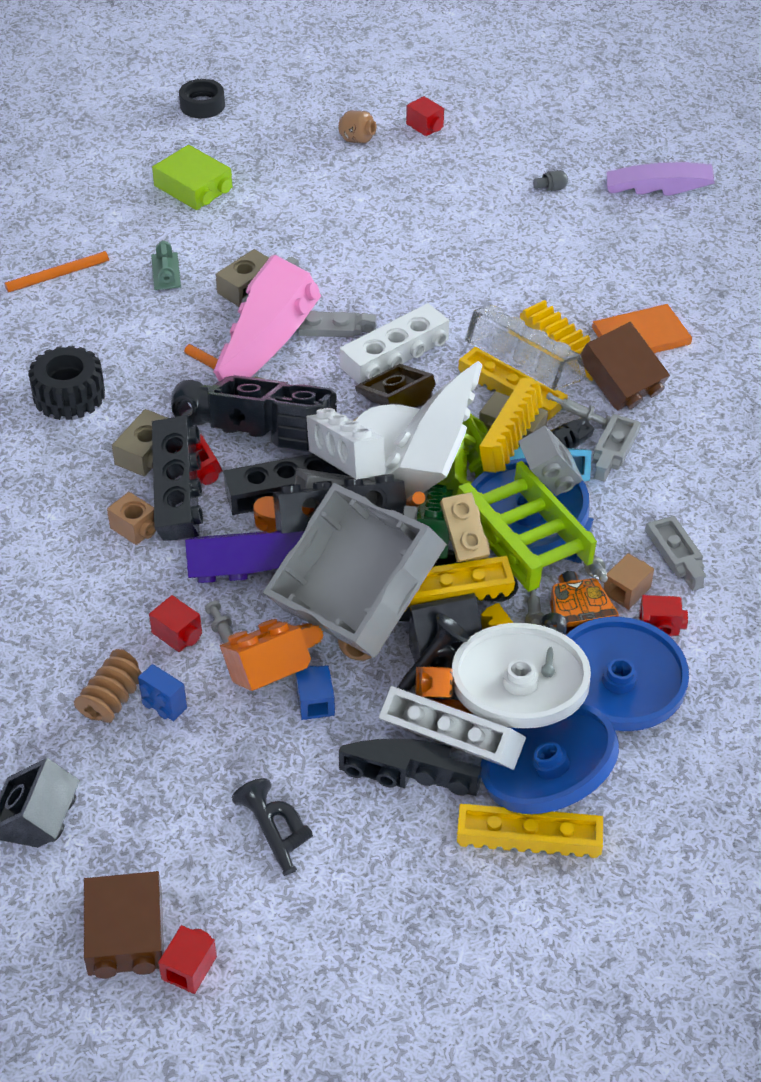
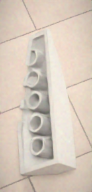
(434, 435)

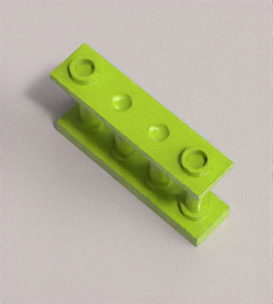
(504, 542)

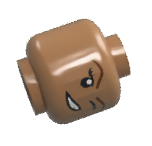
(357, 126)

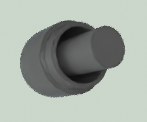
(553, 180)

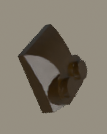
(399, 386)

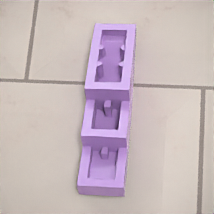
(669, 177)

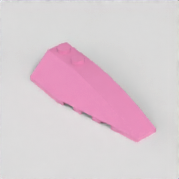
(273, 311)

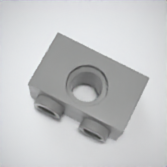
(550, 460)

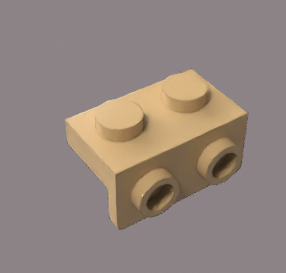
(465, 527)

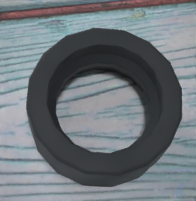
(202, 108)

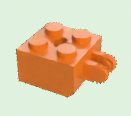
(269, 652)

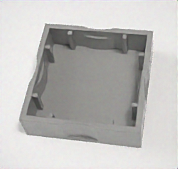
(355, 569)

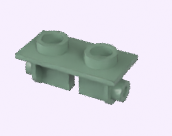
(165, 267)

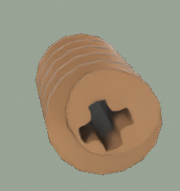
(109, 687)

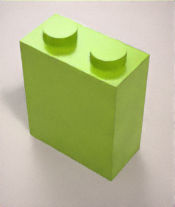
(192, 177)

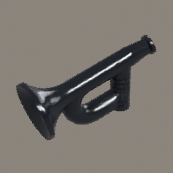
(447, 633)
(254, 796)

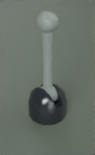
(552, 619)

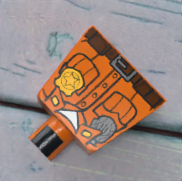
(580, 600)

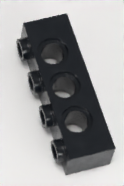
(167, 438)
(255, 481)
(289, 501)

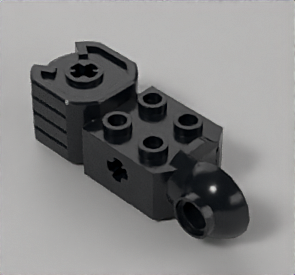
(254, 407)

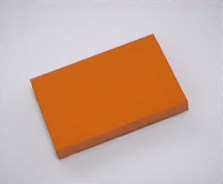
(656, 325)

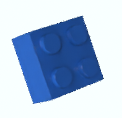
(162, 693)

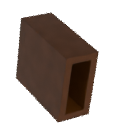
(624, 367)
(123, 924)

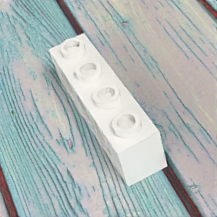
(394, 343)
(346, 444)
(452, 727)

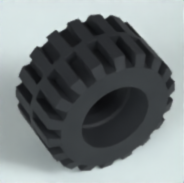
(67, 382)

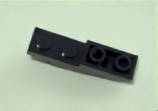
(397, 760)

